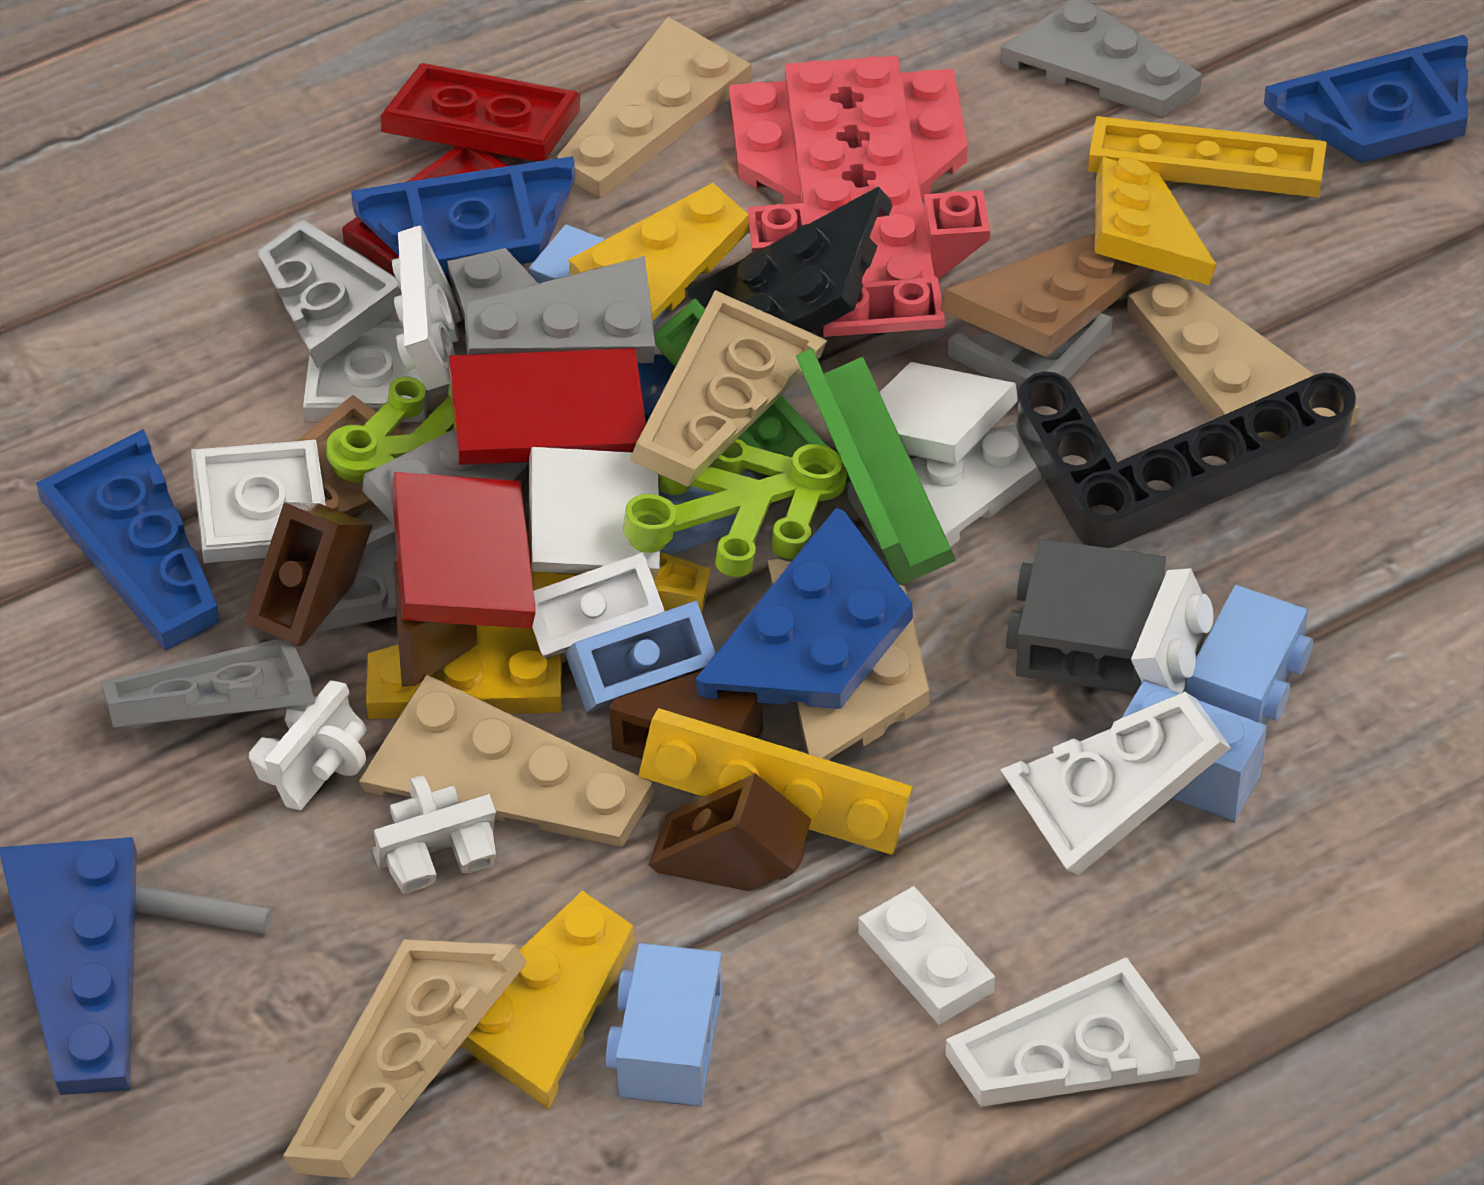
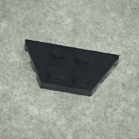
(809, 273)

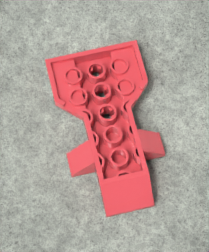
(842, 133)

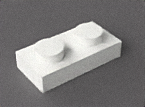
(594, 604)
(1173, 632)
(926, 955)

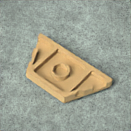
(888, 694)

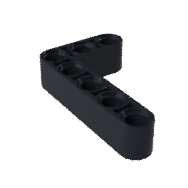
(1176, 460)

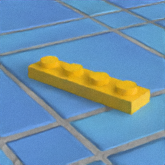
(1213, 155)
(833, 795)

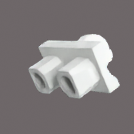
(318, 743)
(431, 824)

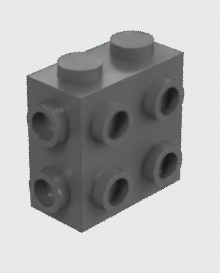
(1083, 614)

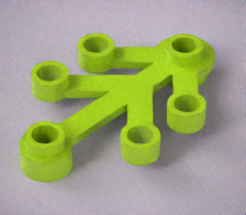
(359, 448)
(809, 476)

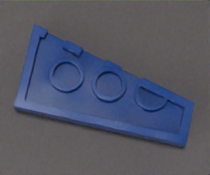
(134, 536)
(78, 947)

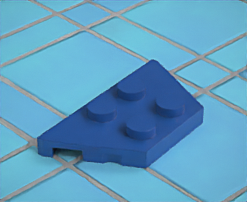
(1381, 101)
(473, 210)
(815, 625)

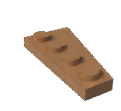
(1045, 295)

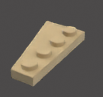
(652, 104)
(1213, 349)
(720, 387)
(522, 767)
(400, 1043)

